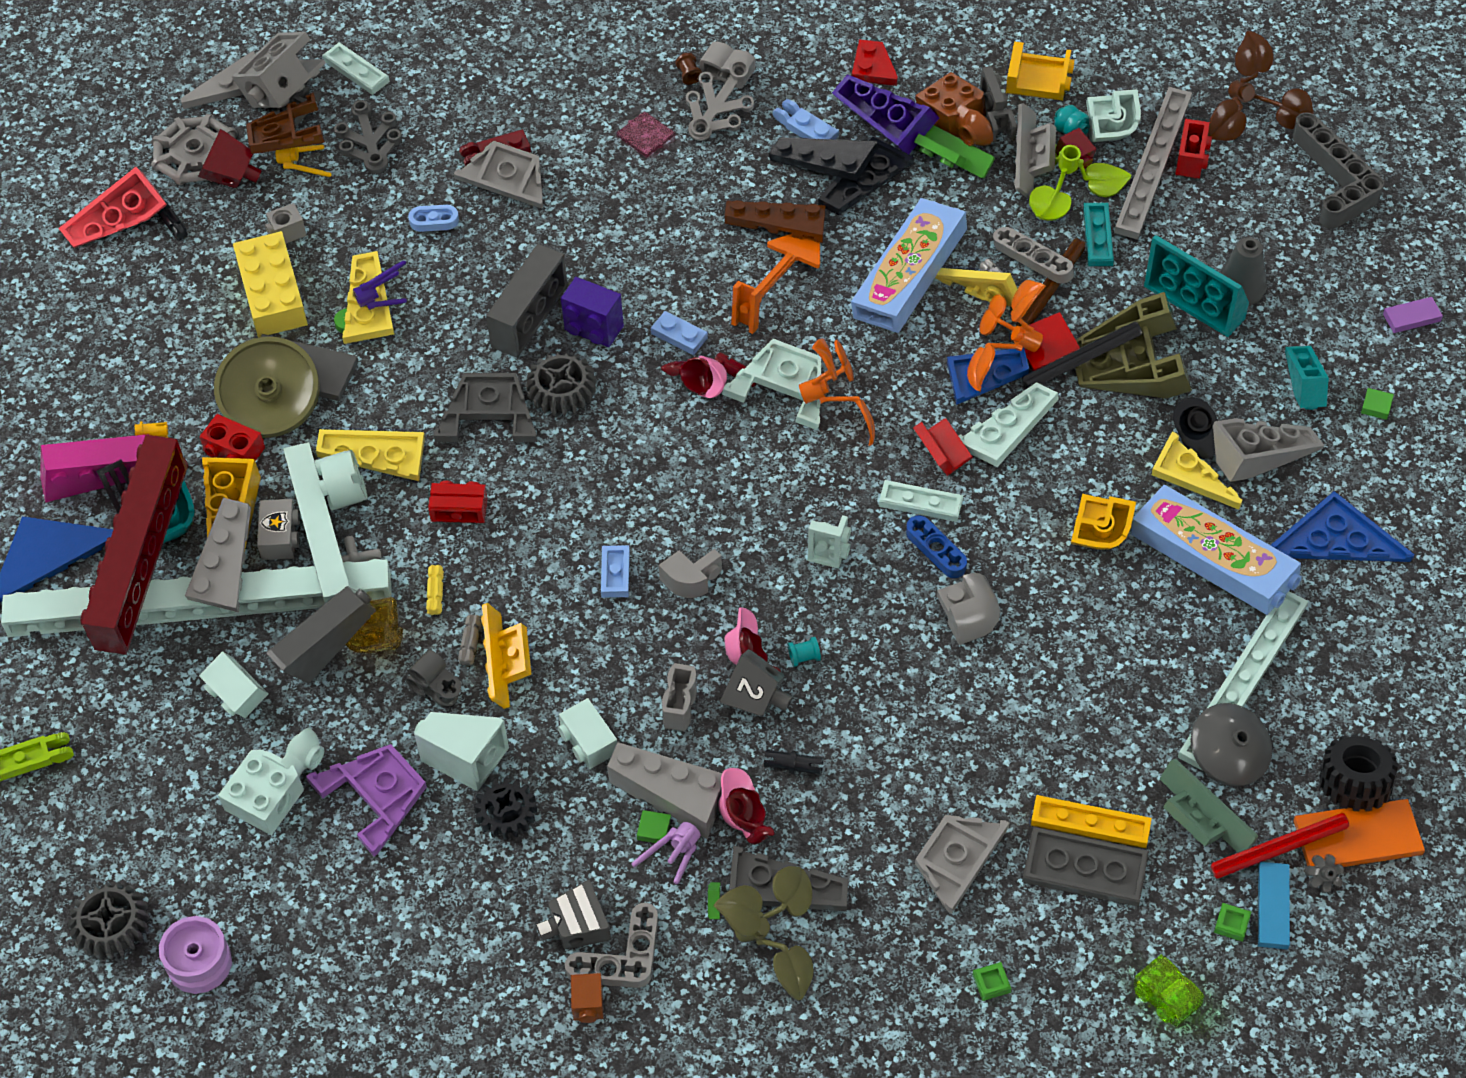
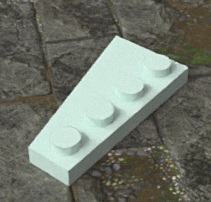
(1008, 426)

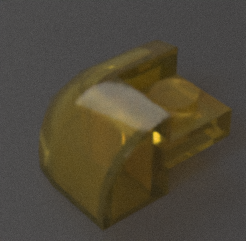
(380, 630)

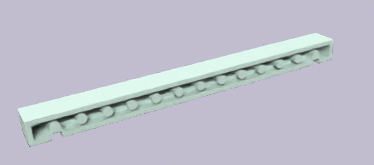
(166, 601)

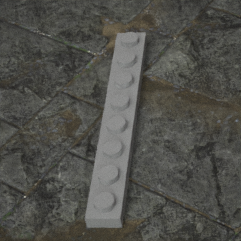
(1153, 163)

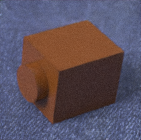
(587, 997)

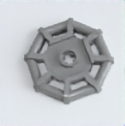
(180, 147)

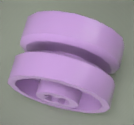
(195, 954)

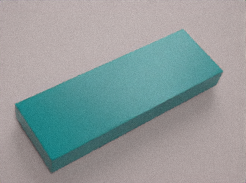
(1098, 234)

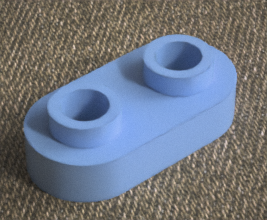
(433, 218)

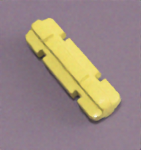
(434, 590)

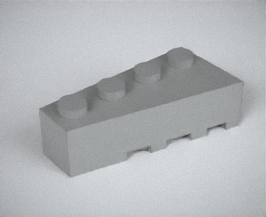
(668, 784)

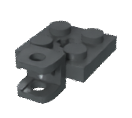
(995, 103)

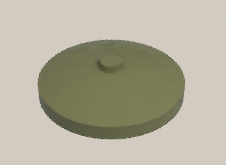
(267, 385)

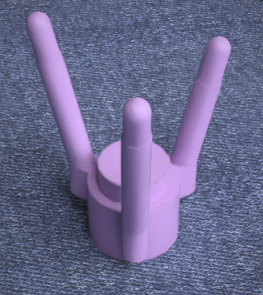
(682, 841)

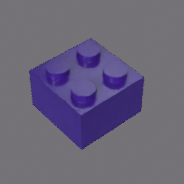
(592, 312)

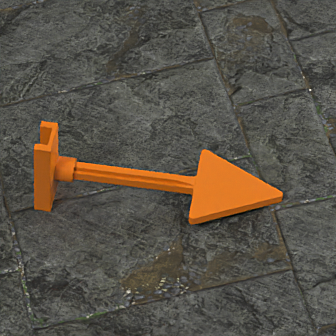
(747, 299)

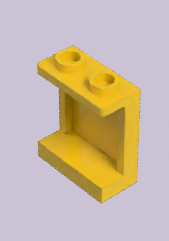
(1039, 74)

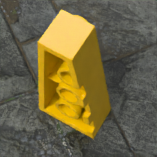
(229, 479)

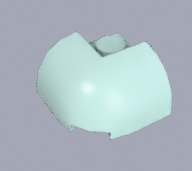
(1113, 115)

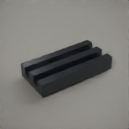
(110, 468)

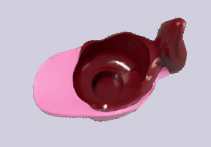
(699, 375)
(744, 637)
(742, 806)

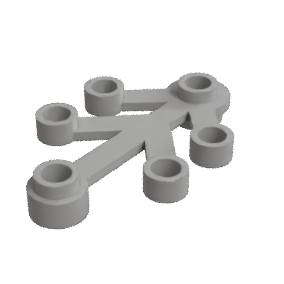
(718, 104)

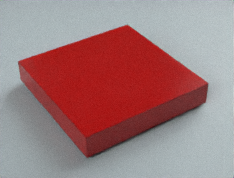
(1055, 344)

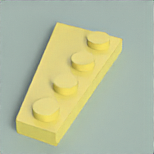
(366, 323)
(379, 451)

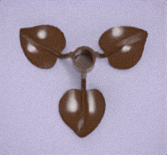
(1252, 57)

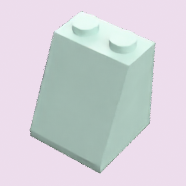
(462, 745)

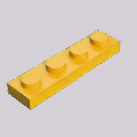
(1091, 821)

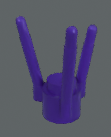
(367, 293)

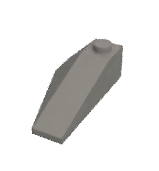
(1254, 449)

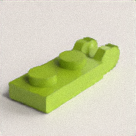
(34, 755)

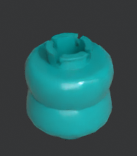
(1071, 118)

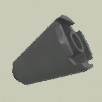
(1247, 268)

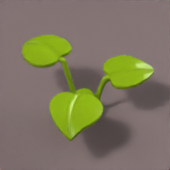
(1103, 180)

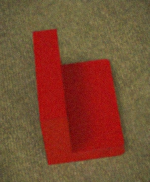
(944, 445)

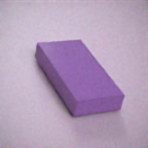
(1412, 314)

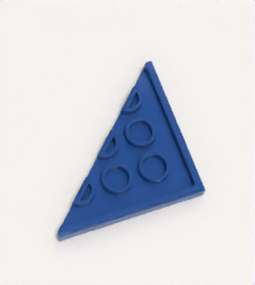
(1340, 533)
(45, 549)

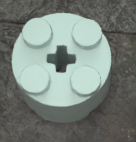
(341, 480)

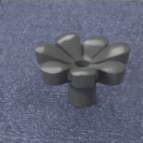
(1320, 873)

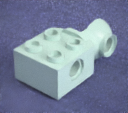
(269, 786)

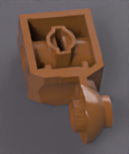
(959, 109)

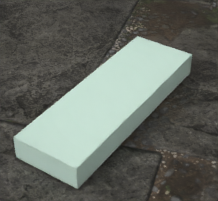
(356, 68)
(920, 501)

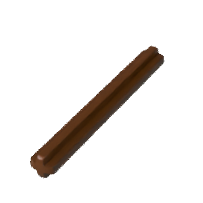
(1072, 253)

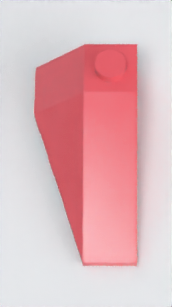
(119, 207)

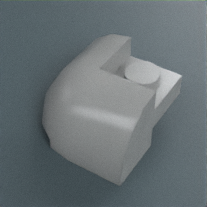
(970, 607)

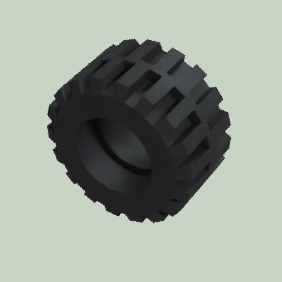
(1358, 772)

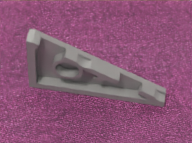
(218, 87)

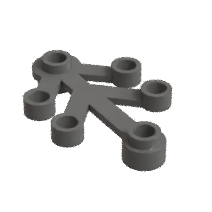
(374, 160)

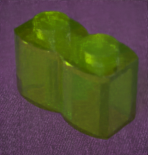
(1168, 991)

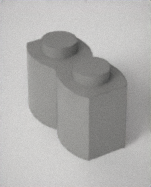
(718, 60)
(679, 697)

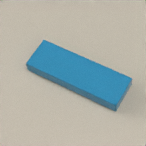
(1273, 905)

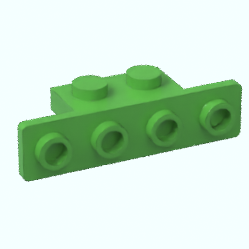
(955, 151)

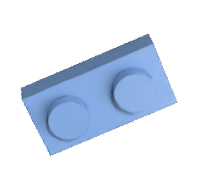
(679, 332)
(615, 571)

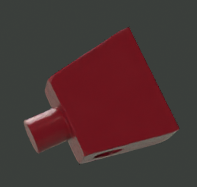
(229, 162)

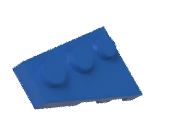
(1005, 368)

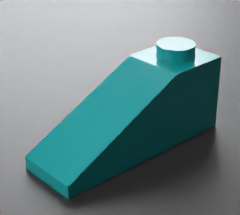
(1307, 377)

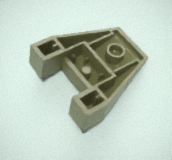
(1134, 365)

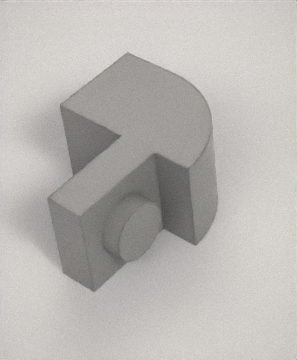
(687, 578)

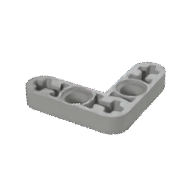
(633, 958)

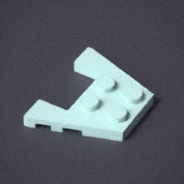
(781, 369)

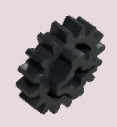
(504, 806)

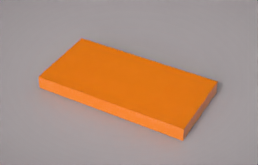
(1370, 838)

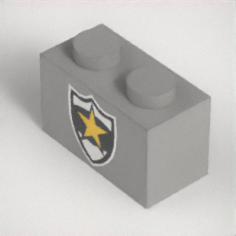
(278, 529)

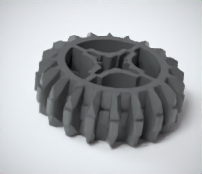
(558, 375)
(120, 931)

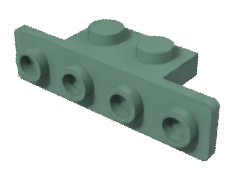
(1202, 811)

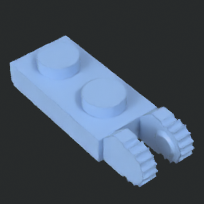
(803, 123)

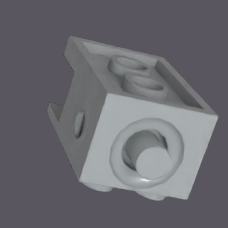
(276, 71)

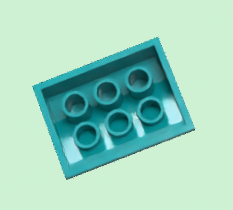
(1195, 287)

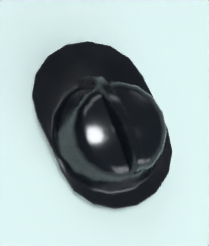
(1194, 424)

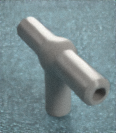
(355, 556)

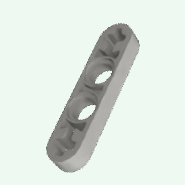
(1048, 269)

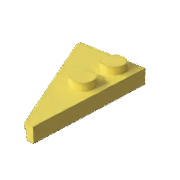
(980, 283)
(1186, 470)

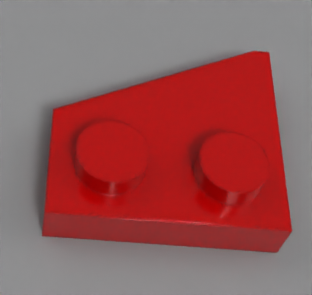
(873, 64)

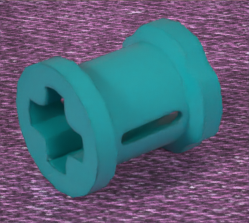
(804, 651)

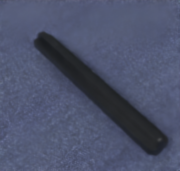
(1083, 354)

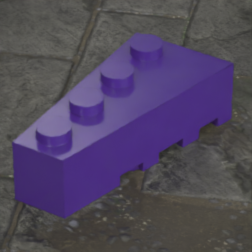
(887, 113)

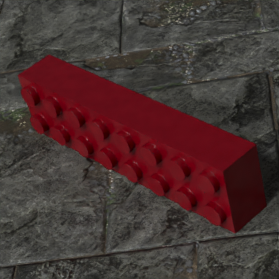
(134, 545)

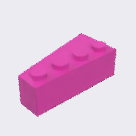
(72, 466)

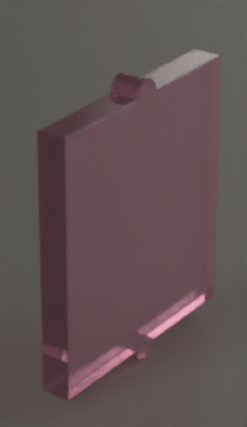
(645, 134)

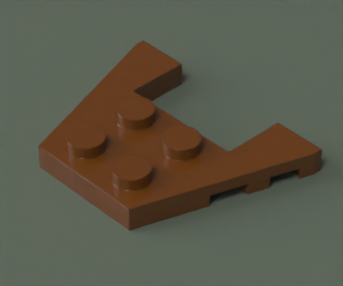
(279, 131)

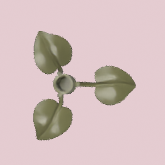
(742, 911)

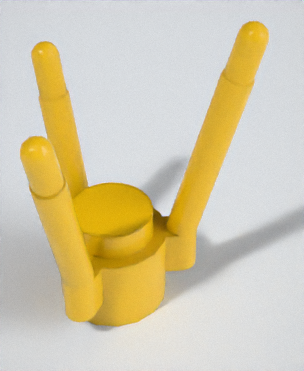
(288, 156)

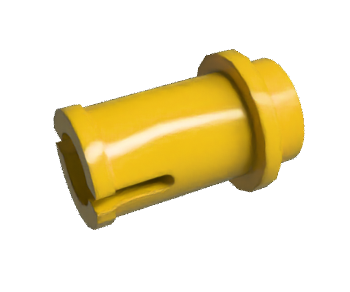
(154, 429)

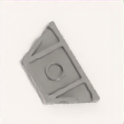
(505, 172)
(957, 855)

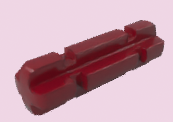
(731, 366)

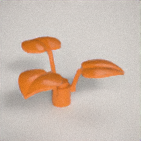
(1023, 336)
(818, 387)

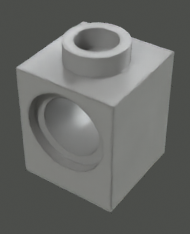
(286, 220)

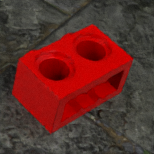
(231, 440)

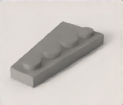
(220, 565)

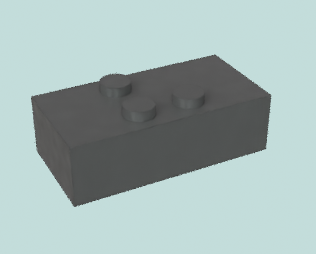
(527, 300)

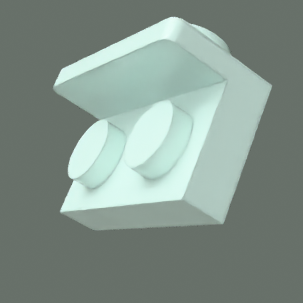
(828, 543)

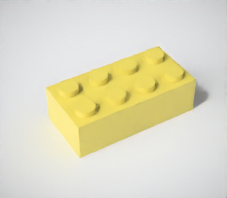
(270, 284)

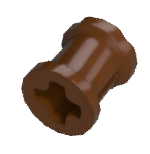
(687, 64)

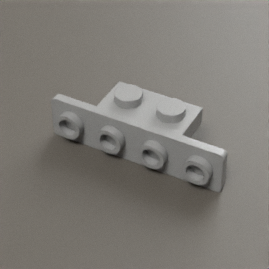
(1034, 150)

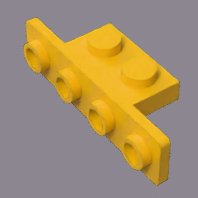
(506, 654)

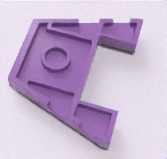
(384, 784)

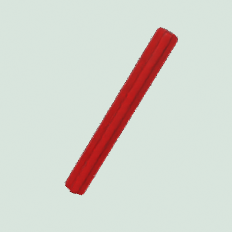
(1279, 845)

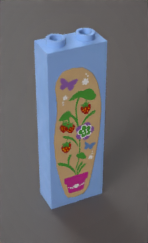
(909, 265)
(1216, 549)

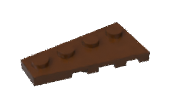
(777, 217)

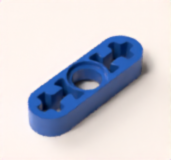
(933, 535)

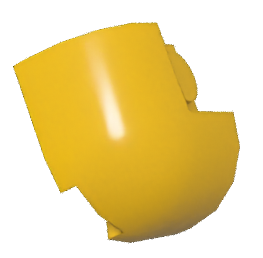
(1102, 522)

